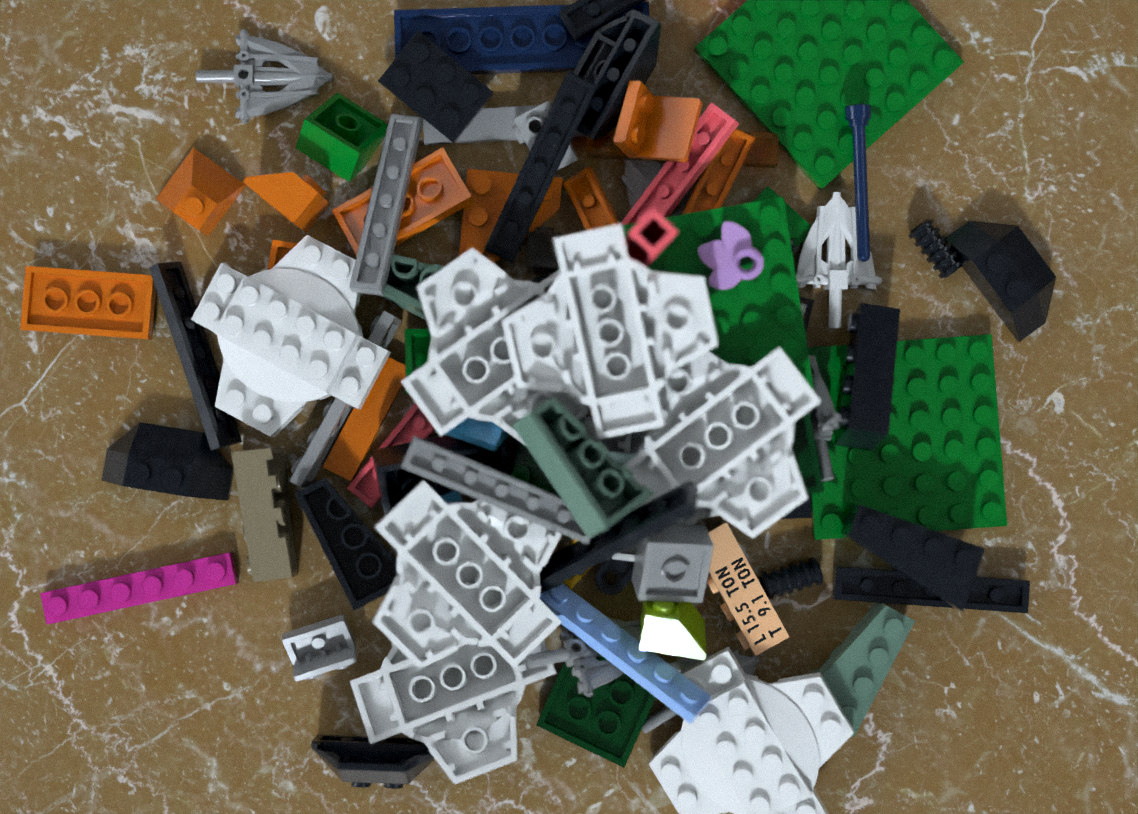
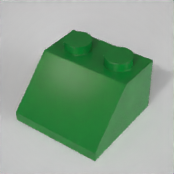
(341, 136)

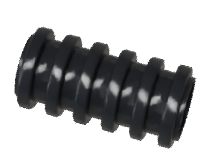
(936, 248)
(791, 578)

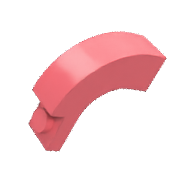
(650, 238)

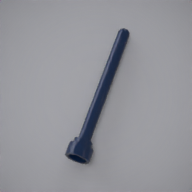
(858, 119)

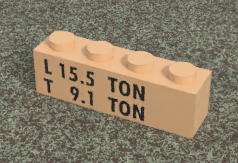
(742, 593)

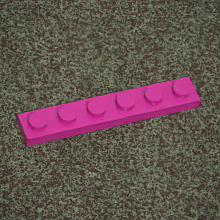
(139, 588)

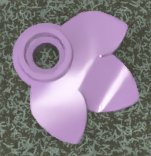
(725, 257)

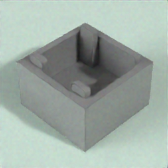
(673, 564)

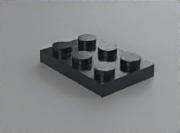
(436, 87)

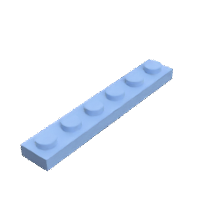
(624, 653)

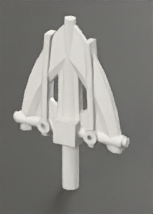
(834, 223)

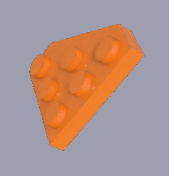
(490, 194)

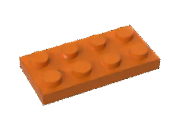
(432, 196)
(88, 303)

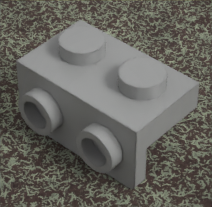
(320, 647)

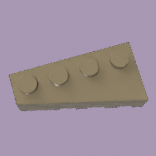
(266, 513)

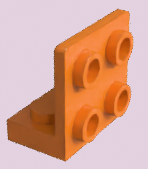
(656, 125)

